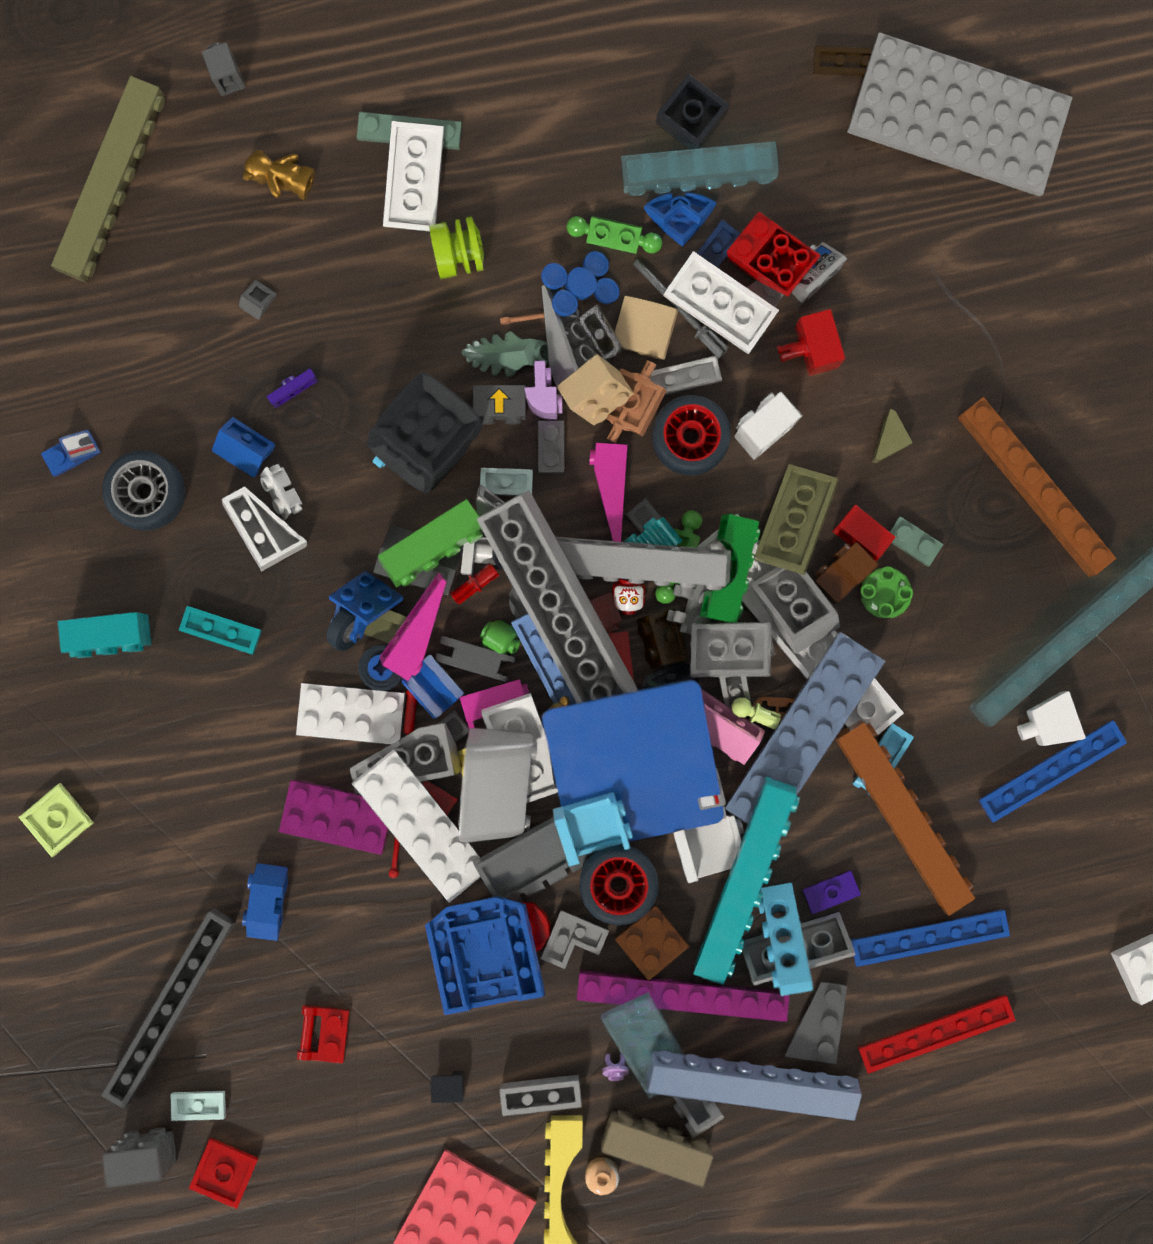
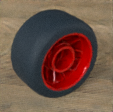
(695, 415)
(623, 905)

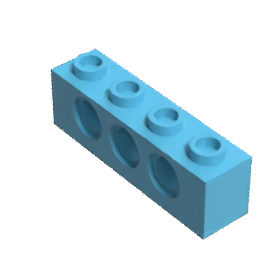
(798, 977)

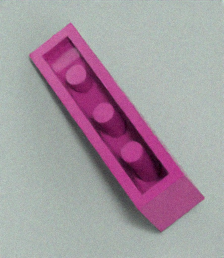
(610, 478)
(409, 644)

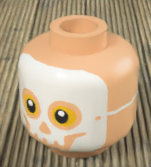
(602, 1176)

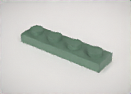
(378, 128)

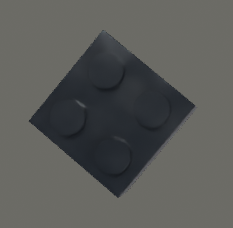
(692, 113)

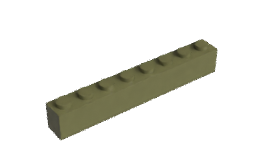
(108, 179)

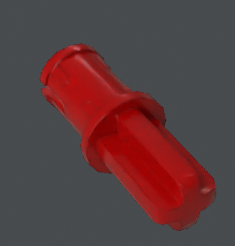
(474, 583)

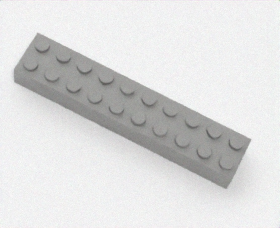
(555, 600)

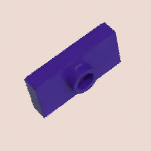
(292, 387)
(831, 892)

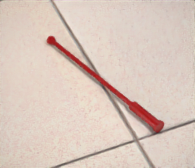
(408, 728)

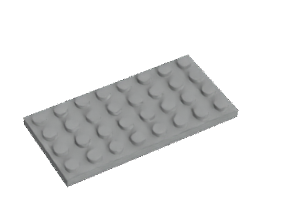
(959, 114)

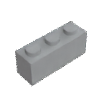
(540, 1095)

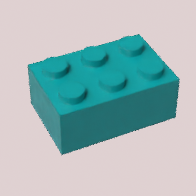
(104, 634)

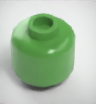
(500, 637)

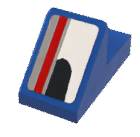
(70, 452)

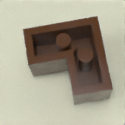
(847, 571)

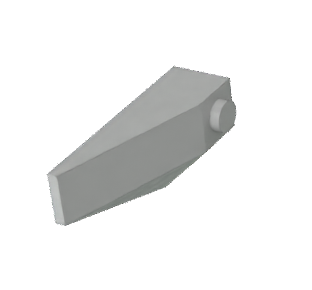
(566, 340)
(426, 752)

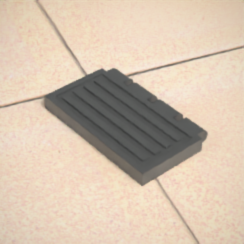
(526, 863)

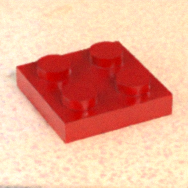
(223, 1173)

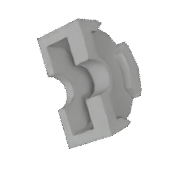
(700, 1114)

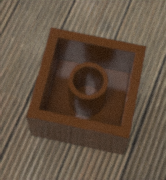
(651, 942)

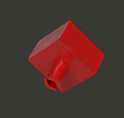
(817, 343)

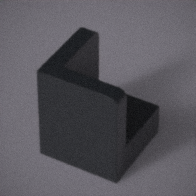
(447, 1088)

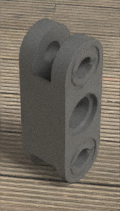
(474, 658)

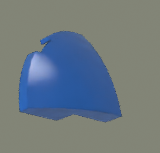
(680, 215)

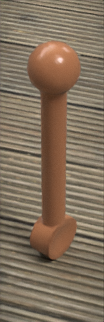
(507, 320)

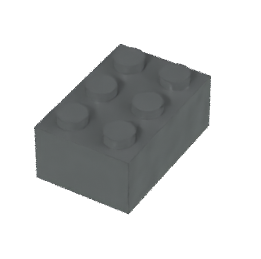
(140, 1157)

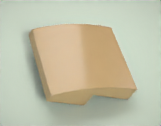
(645, 327)

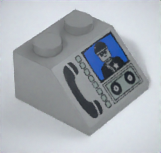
(822, 271)

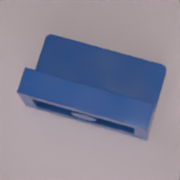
(242, 446)
(433, 688)

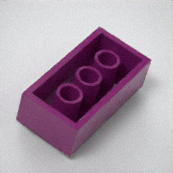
(333, 817)

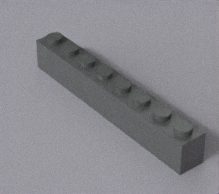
(169, 1008)

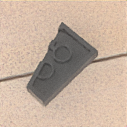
(820, 1028)

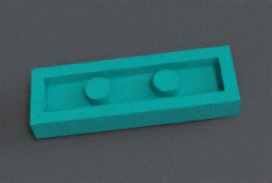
(220, 630)

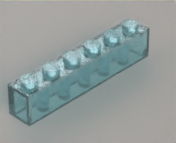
(699, 167)

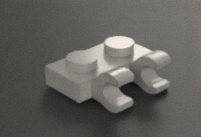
(693, 607)

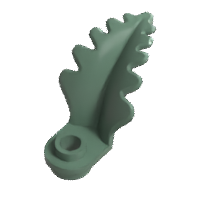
(506, 354)

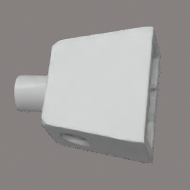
(1053, 721)

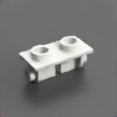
(282, 501)

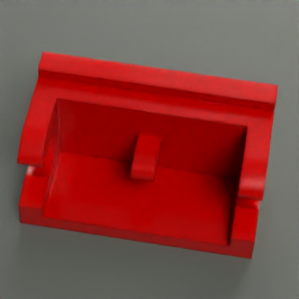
(863, 529)

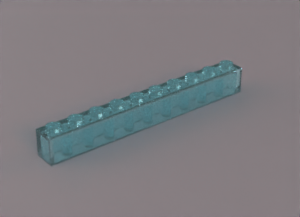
(1065, 642)

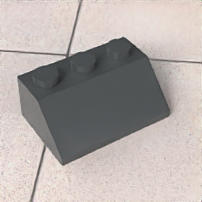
(447, 566)

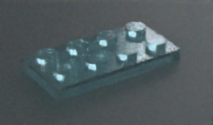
(638, 1031)

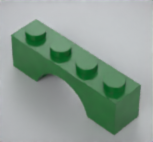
(738, 536)

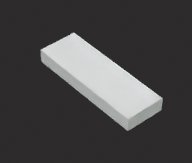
(688, 375)

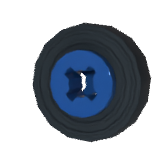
(369, 668)

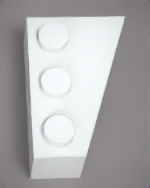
(261, 530)

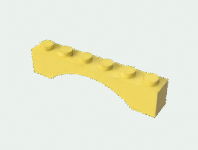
(566, 1142)

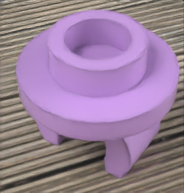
(615, 1072)

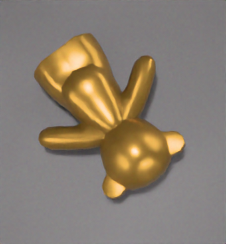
(279, 174)

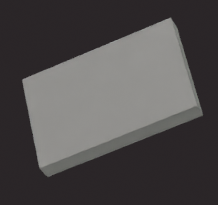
(731, 649)

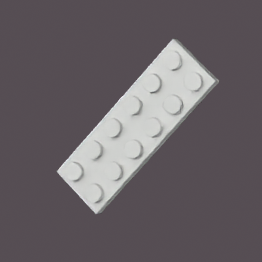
(419, 825)

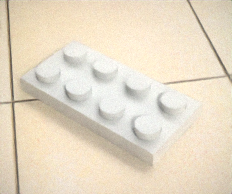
(413, 176)
(720, 302)
(350, 713)
(522, 717)

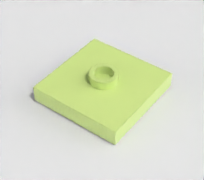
(56, 820)

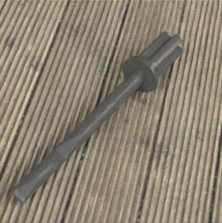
(704, 333)

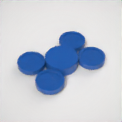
(580, 283)

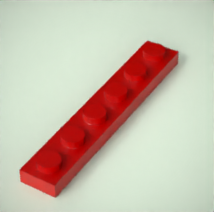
(936, 1034)

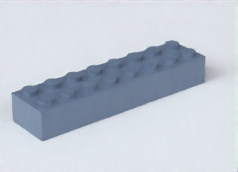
(809, 722)

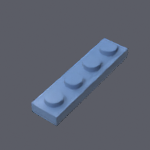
(542, 659)

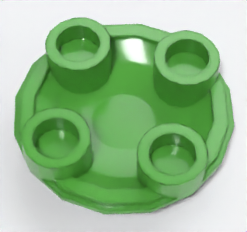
(886, 592)

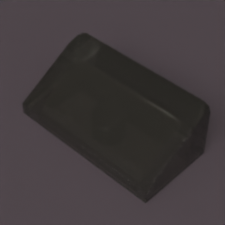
(601, 334)

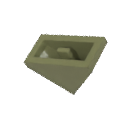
(891, 438)

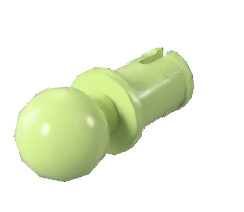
(742, 708)

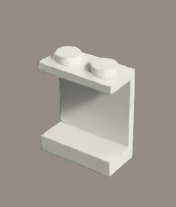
(709, 847)

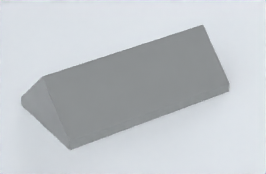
(823, 940)

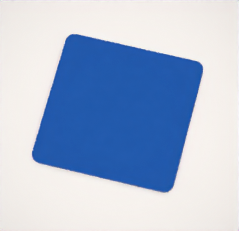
(645, 749)

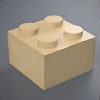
(595, 390)

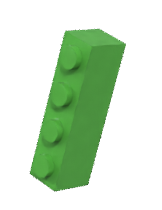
(431, 543)

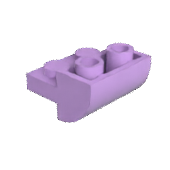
(543, 398)

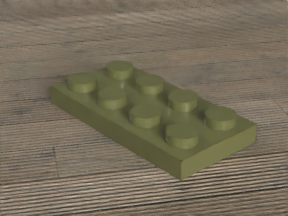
(796, 519)

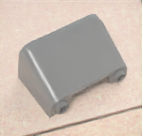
(495, 785)

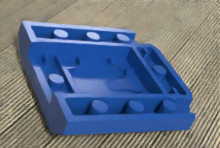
(484, 954)

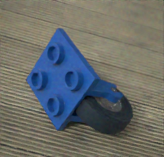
(356, 607)

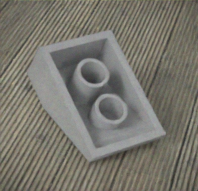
(796, 607)

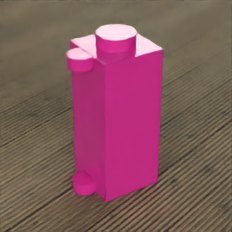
(475, 702)

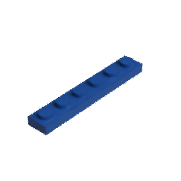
(1052, 771)
(930, 937)

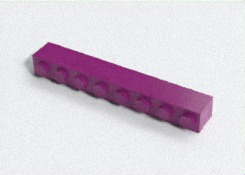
(684, 995)

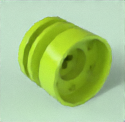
(456, 247)

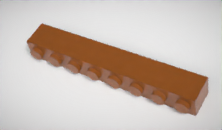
(1037, 488)
(904, 817)

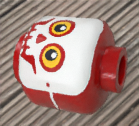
(628, 596)

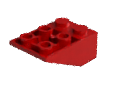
(771, 255)

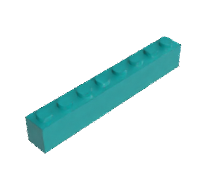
(745, 880)

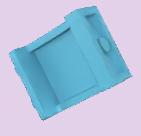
(591, 826)

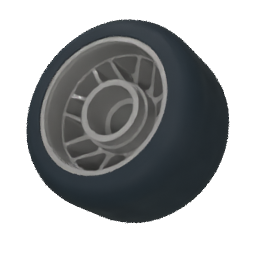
(124, 484)

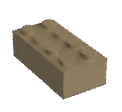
(657, 1147)

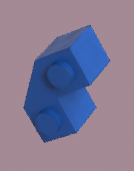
(266, 901)

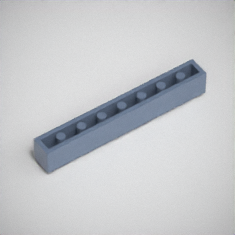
(753, 1085)

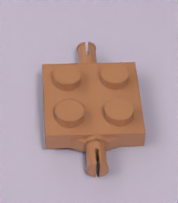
(640, 407)

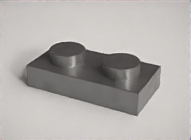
(550, 446)

